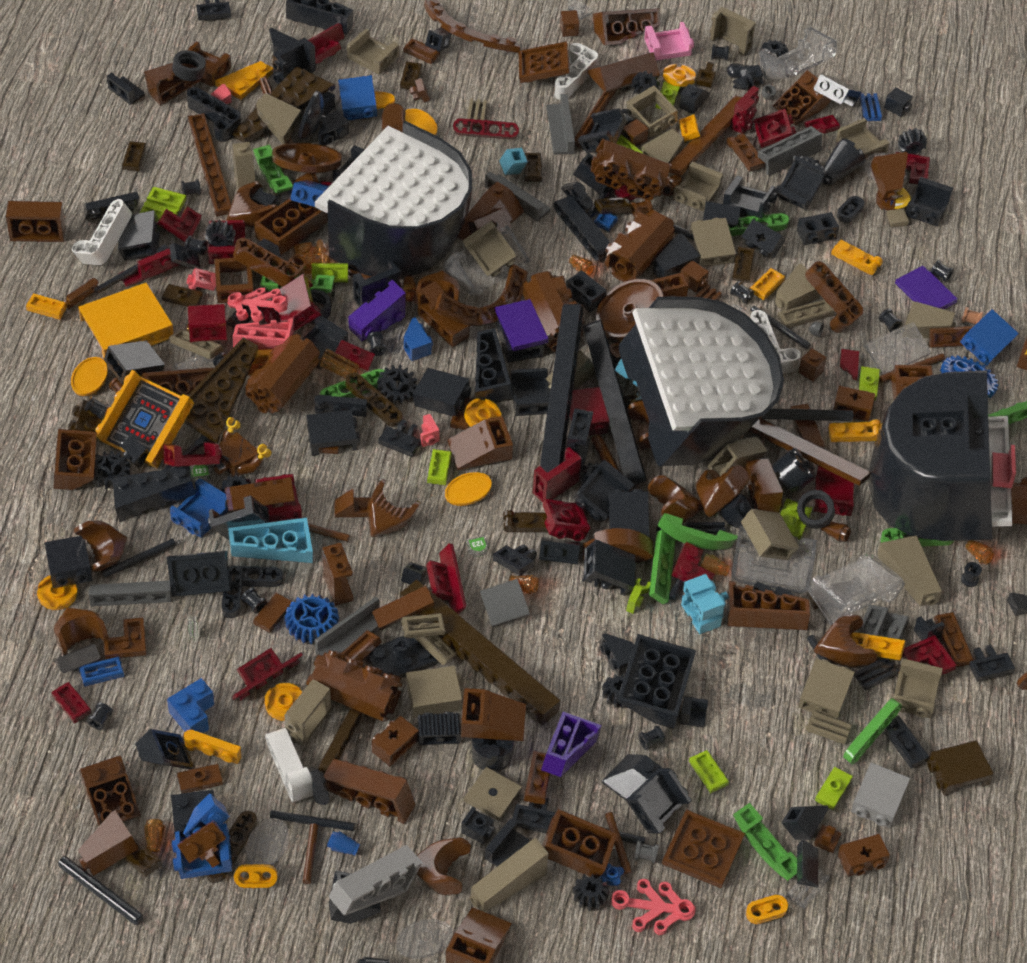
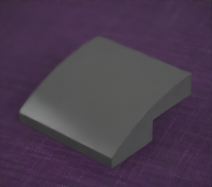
(504, 602)
(882, 623)

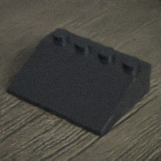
(656, 679)

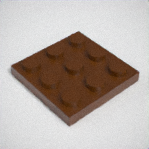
(544, 62)
(703, 849)

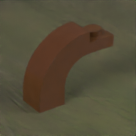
(626, 540)

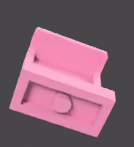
(669, 43)

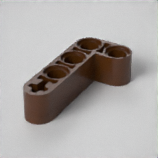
(268, 263)
(836, 295)

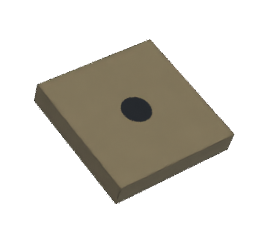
(492, 794)

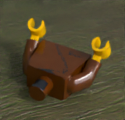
(238, 454)

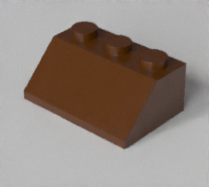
(74, 458)

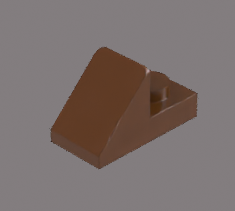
(351, 507)

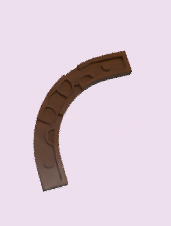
(437, 13)
(484, 315)

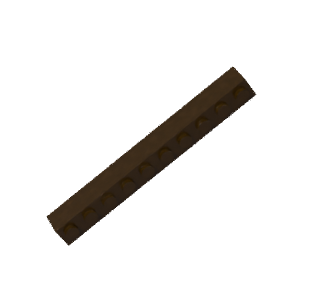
(491, 661)

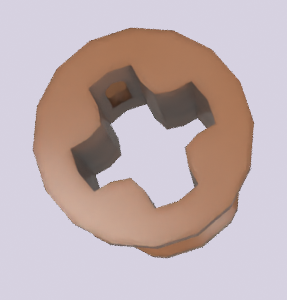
(971, 316)

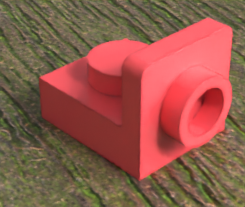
(201, 279)
(430, 431)

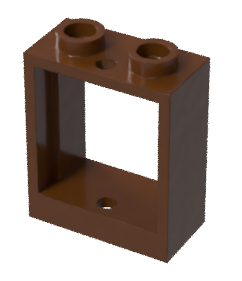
(231, 265)

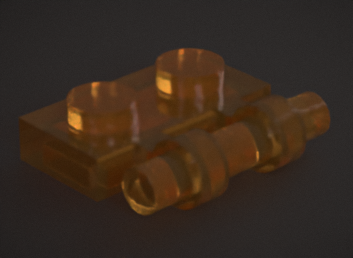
(310, 252)

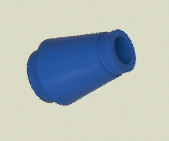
(342, 843)

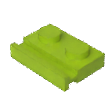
(166, 199)
(790, 516)

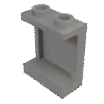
(880, 795)

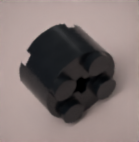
(794, 470)
(492, 753)

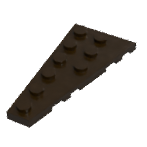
(294, 90)
(219, 391)

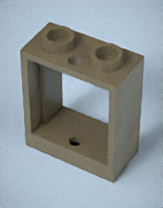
(646, 99)
(308, 712)

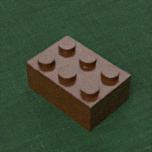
(35, 221)
(578, 844)

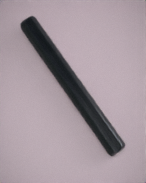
(809, 414)
(100, 890)

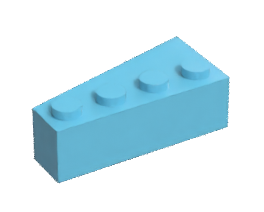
(273, 541)

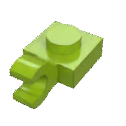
(635, 598)

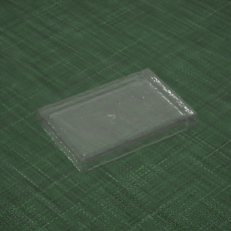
(898, 348)

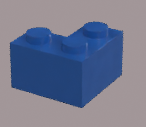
(189, 706)

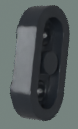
(850, 209)

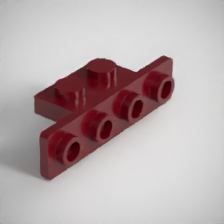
(327, 42)
(150, 267)
(446, 579)
(261, 668)

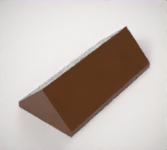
(621, 73)

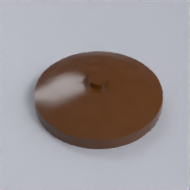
(306, 157)
(620, 302)

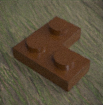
(130, 644)

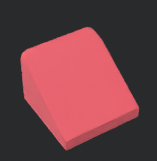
(223, 94)

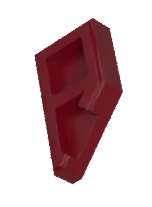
(824, 125)
(849, 362)

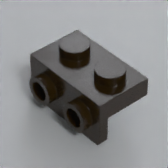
(83, 419)

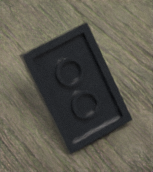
(96, 208)
(199, 573)
(401, 657)

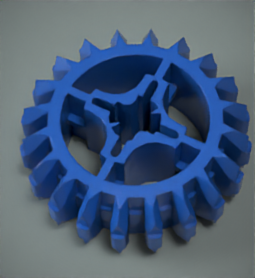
(314, 611)

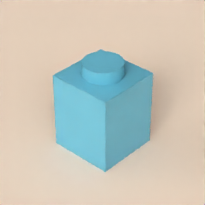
(513, 161)

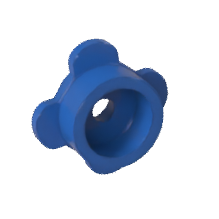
(612, 880)

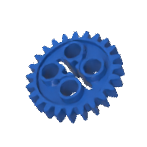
(962, 364)

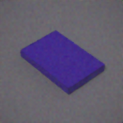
(925, 288)
(521, 325)

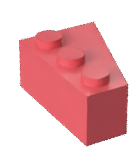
(265, 335)

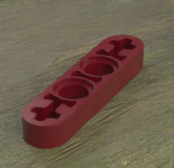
(486, 125)

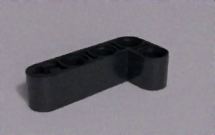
(223, 116)

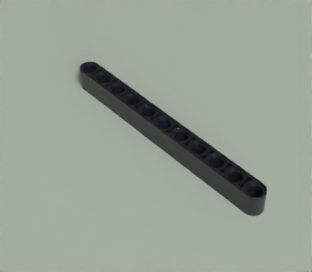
(562, 386)
(614, 402)

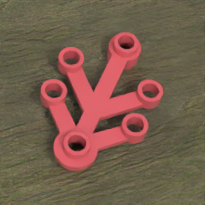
(237, 301)
(656, 906)

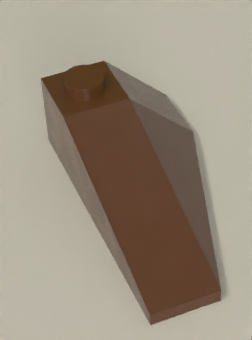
(619, 26)
(495, 197)
(178, 381)

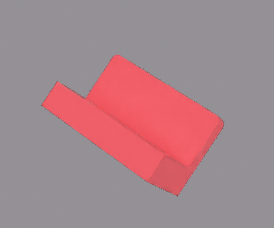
(1003, 468)

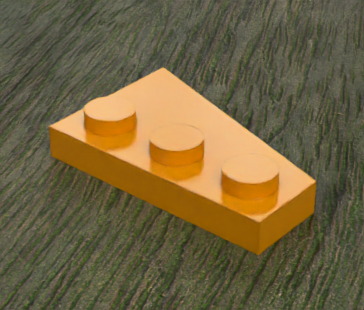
(246, 79)

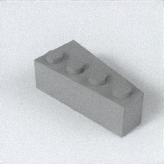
(376, 881)

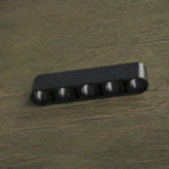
(582, 227)

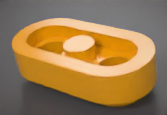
(256, 877)
(765, 909)

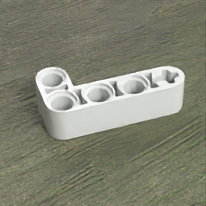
(582, 59)
(106, 235)
(789, 356)
(294, 776)

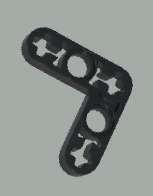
(242, 579)

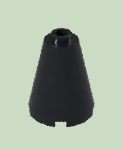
(843, 161)

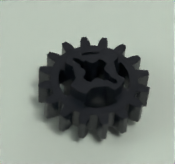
(388, 386)
(108, 467)

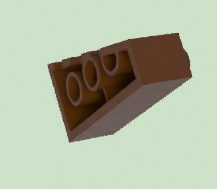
(765, 609)
(370, 788)

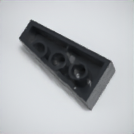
(320, 13)
(491, 371)
(151, 490)

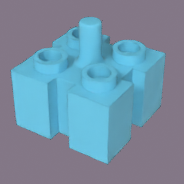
(703, 603)

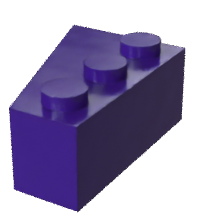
(379, 313)
(569, 743)

